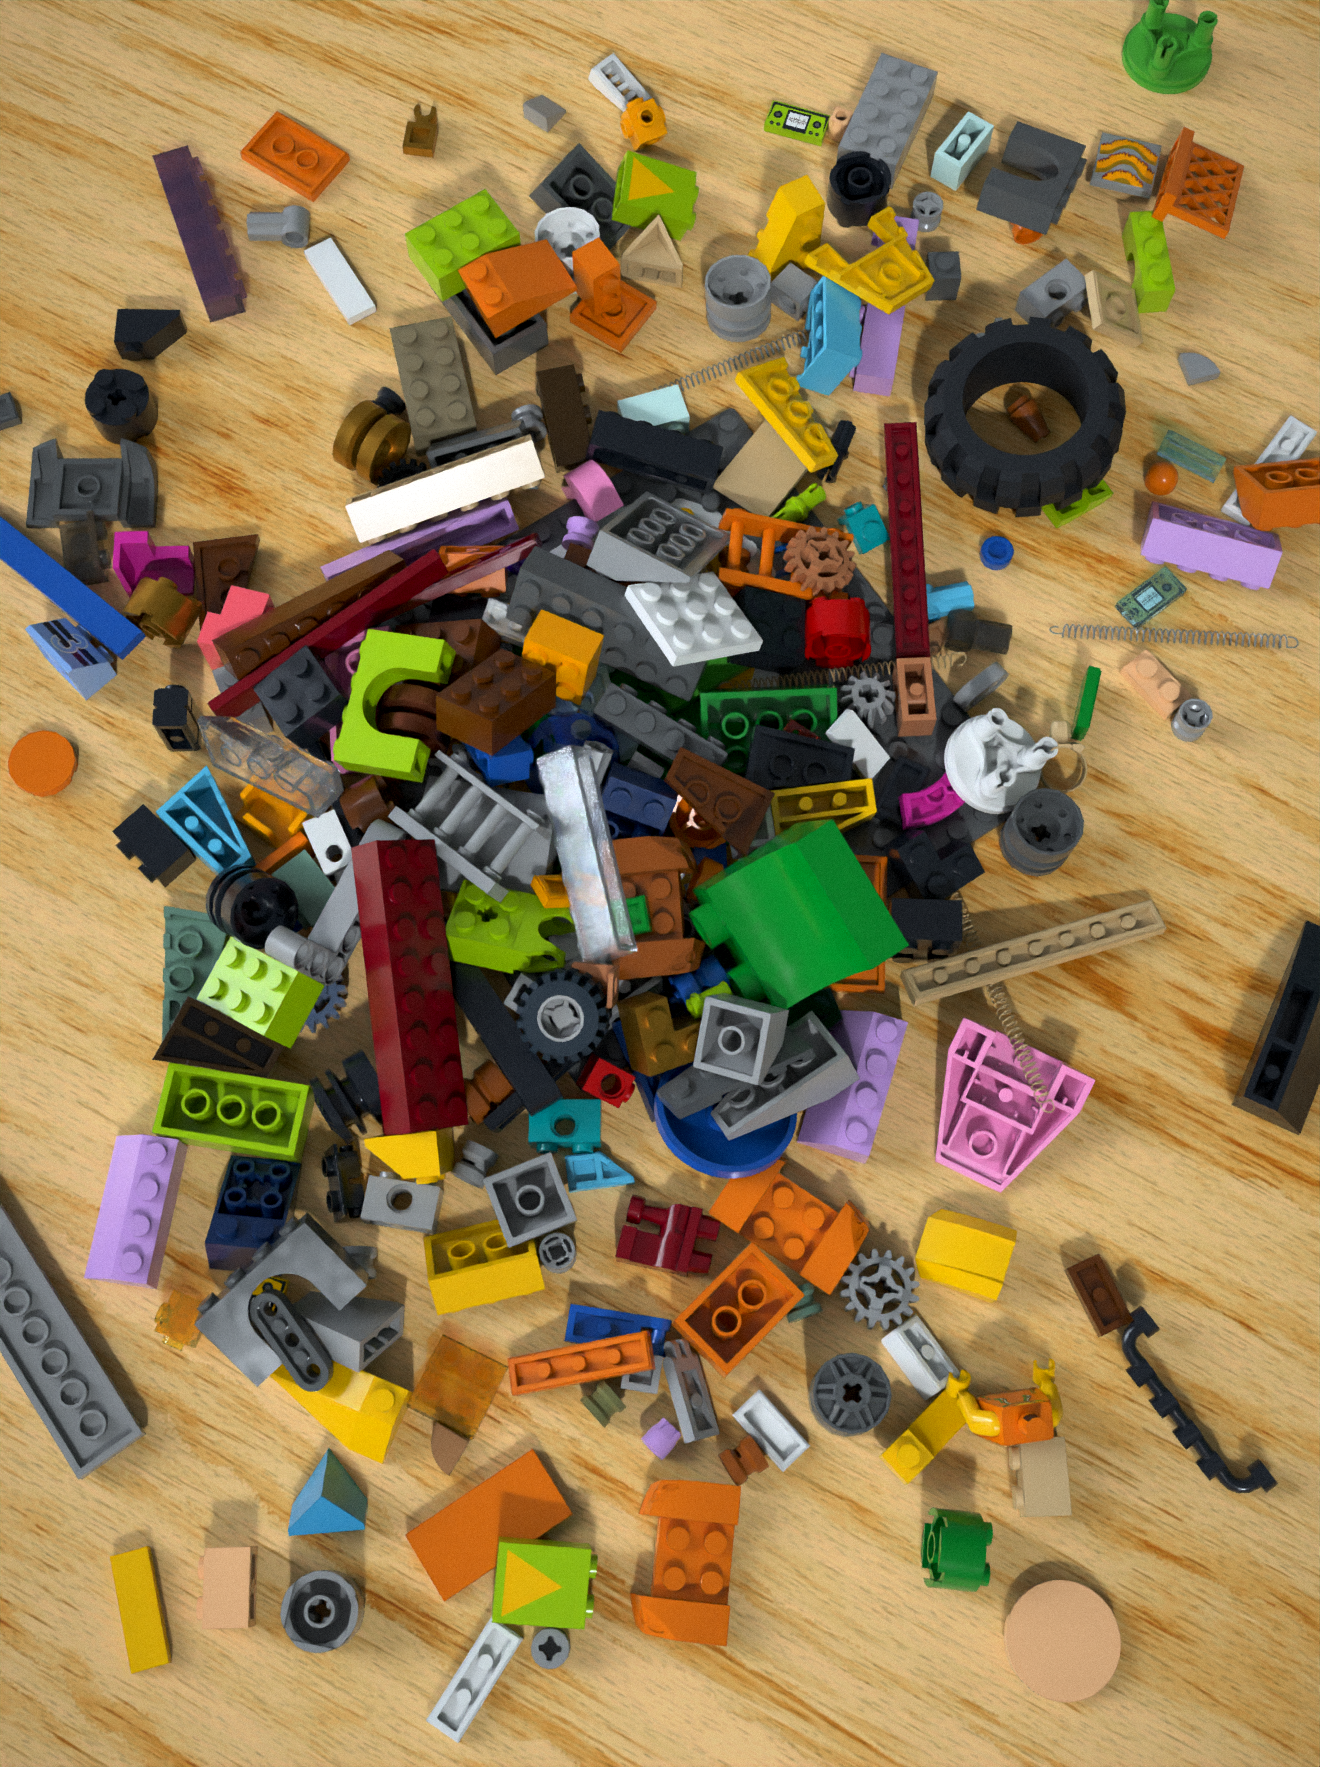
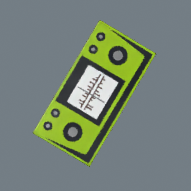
(796, 123)

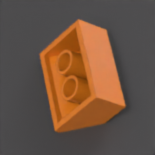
(1279, 493)

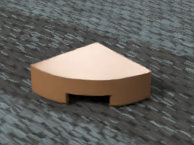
(936, 636)
(447, 1448)

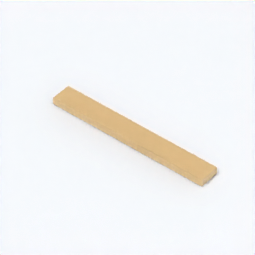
(1032, 952)

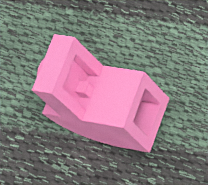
(592, 491)

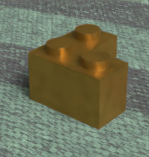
(653, 1038)

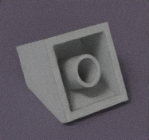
(739, 1037)
(529, 1200)

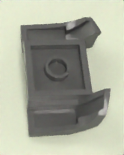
(111, 487)

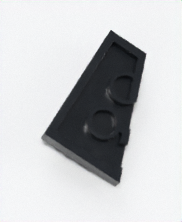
(793, 760)

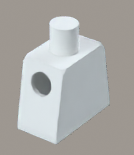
(327, 841)

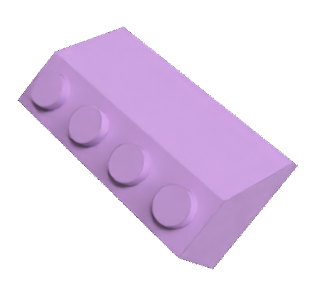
(1210, 546)
(851, 1118)
(136, 1210)

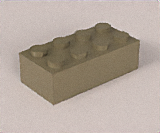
(433, 382)

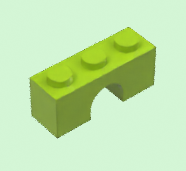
(1147, 246)

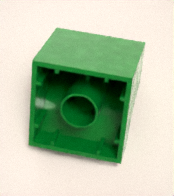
(796, 916)

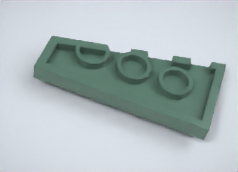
(191, 953)

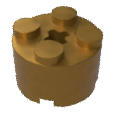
(162, 611)

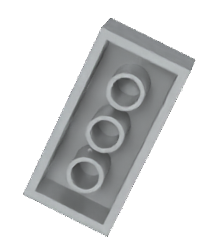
(890, 112)

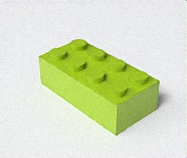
(234, 1112)

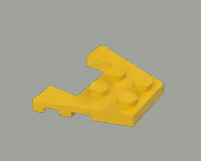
(885, 276)

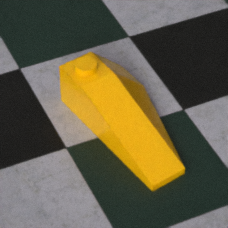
(354, 1407)

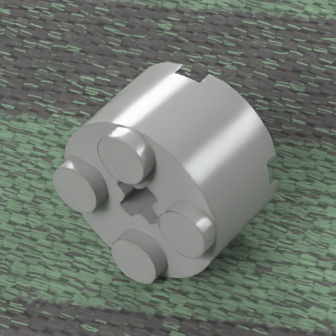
(305, 1625)

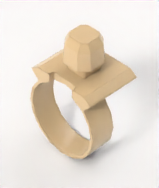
(1060, 732)

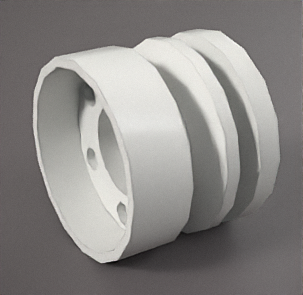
(566, 232)

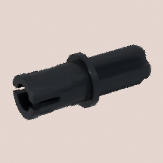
(841, 441)

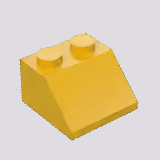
(416, 1155)

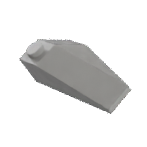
(792, 1090)

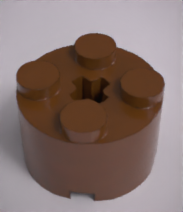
(371, 800)

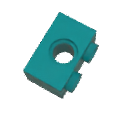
(586, 1136)

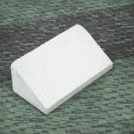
(920, 1357)

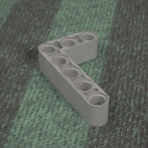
(337, 928)

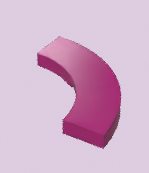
(929, 804)

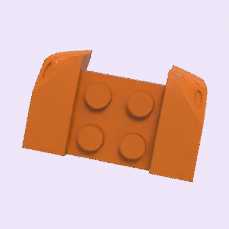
(793, 1225)
(689, 1561)

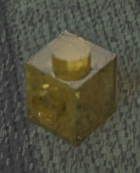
(177, 1321)

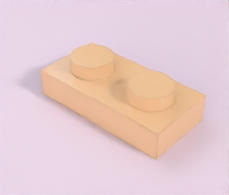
(1155, 684)

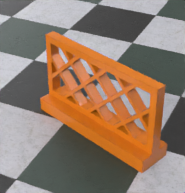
(1178, 178)

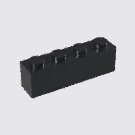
(654, 452)

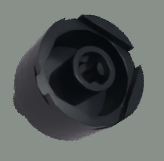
(858, 188)
(121, 405)

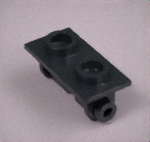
(340, 1167)

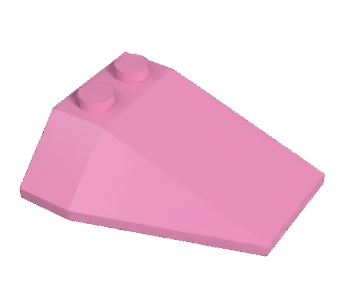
(988, 1109)

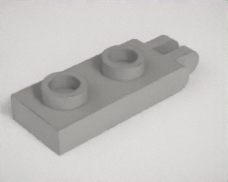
(689, 1391)

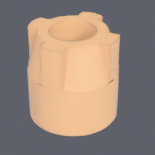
(838, 123)

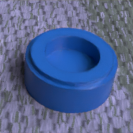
(996, 553)

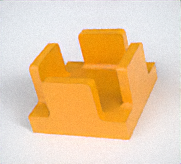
(270, 817)

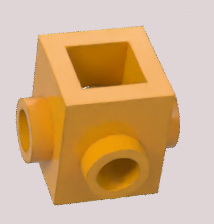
(643, 123)

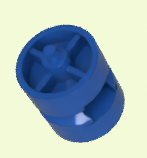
(707, 976)

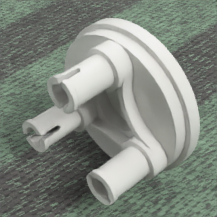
(995, 761)

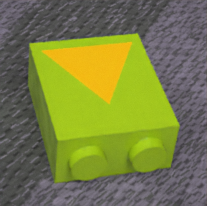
(654, 188)
(543, 1583)

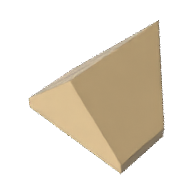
(653, 257)

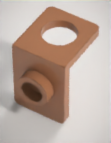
(605, 973)

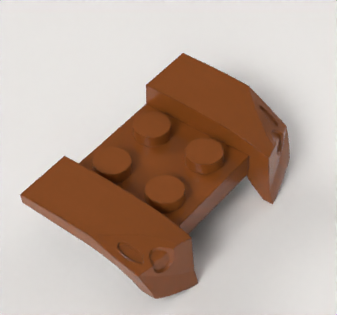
(654, 869)

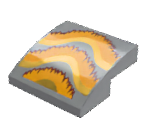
(1125, 165)

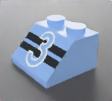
(73, 655)

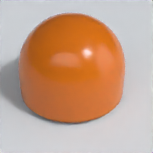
(1161, 478)

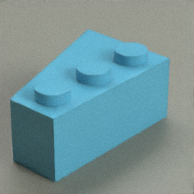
(833, 337)
(205, 824)

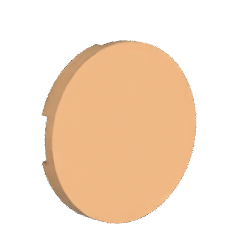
(1062, 1640)

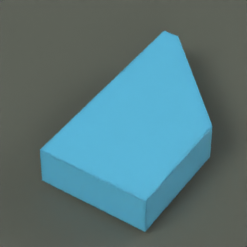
(594, 1172)

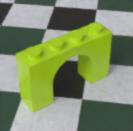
(383, 662)

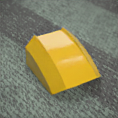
(965, 1254)

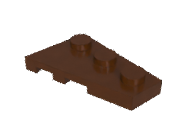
(219, 566)
(720, 797)

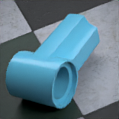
(948, 598)

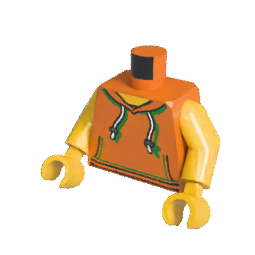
(1011, 1415)

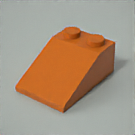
(516, 284)
(738, 1310)

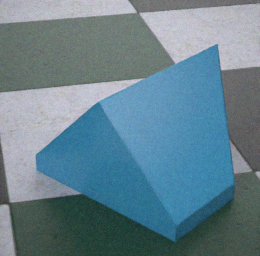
(328, 1501)

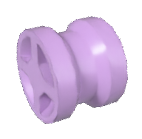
(580, 532)

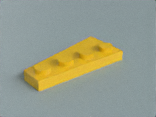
(782, 406)

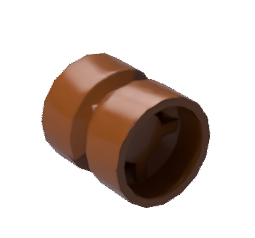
(485, 1090)

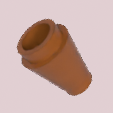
(1028, 418)

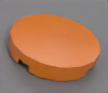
(42, 763)

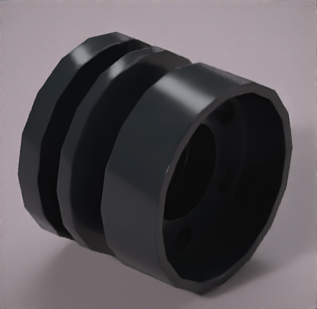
(266, 905)
(350, 1097)

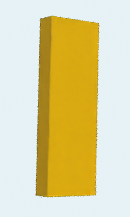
(140, 1609)

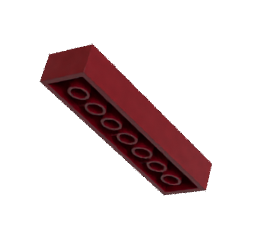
(409, 986)

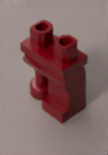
(674, 1246)

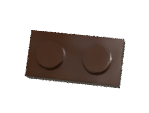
(1098, 1295)

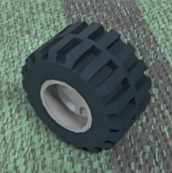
(564, 1015)

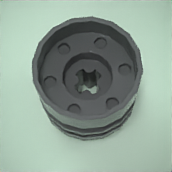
(1052, 819)
(827, 1392)

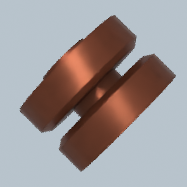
(412, 714)

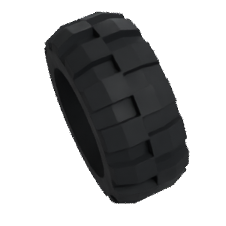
(1028, 355)

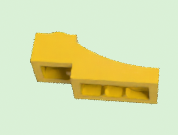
(923, 1438)

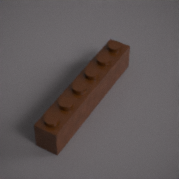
(276, 630)

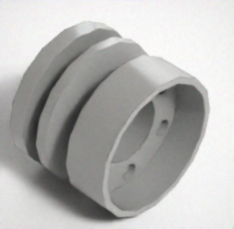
(738, 298)

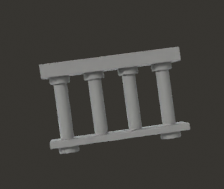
(464, 858)

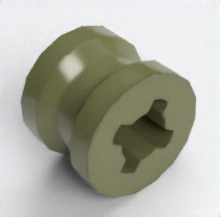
(603, 1403)

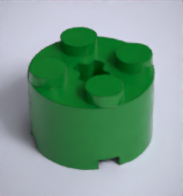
(956, 1550)

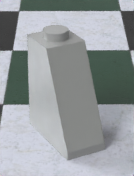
(356, 1331)

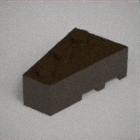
(564, 415)
(216, 1042)

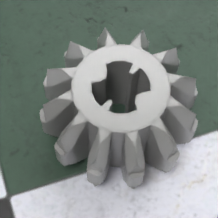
(877, 694)

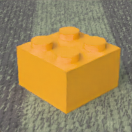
(566, 650)

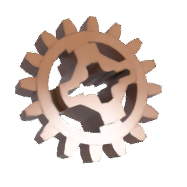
(819, 561)

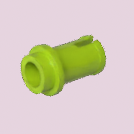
(696, 1001)

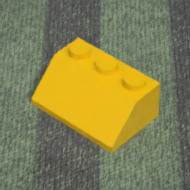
(478, 1268)

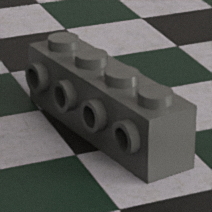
(652, 728)

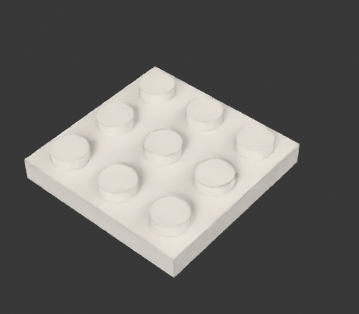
(693, 619)

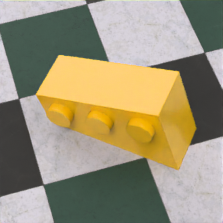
(792, 227)
(844, 802)

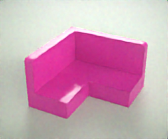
(138, 557)

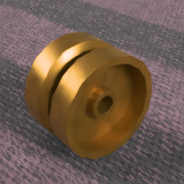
(371, 441)

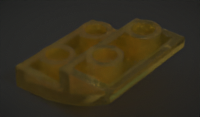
(457, 1387)

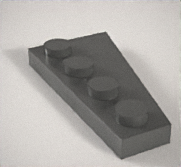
(699, 1088)

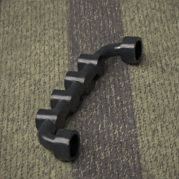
(1187, 1431)

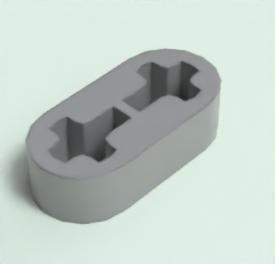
(980, 686)

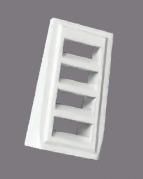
(620, 73)

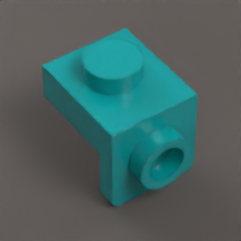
(865, 525)

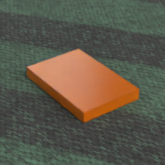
(295, 156)

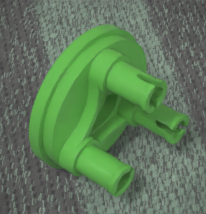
(1168, 49)

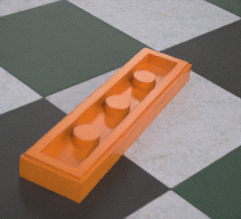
(581, 1363)

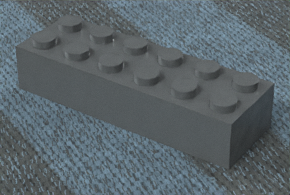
(599, 605)

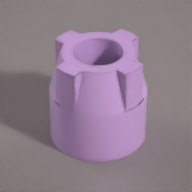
(661, 1438)

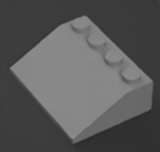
(655, 543)
(534, 857)

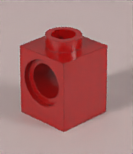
(591, 1079)

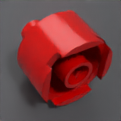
(837, 632)

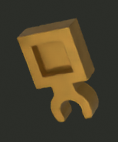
(422, 134)

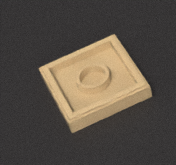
(1113, 309)

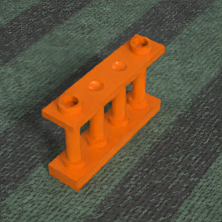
(770, 530)

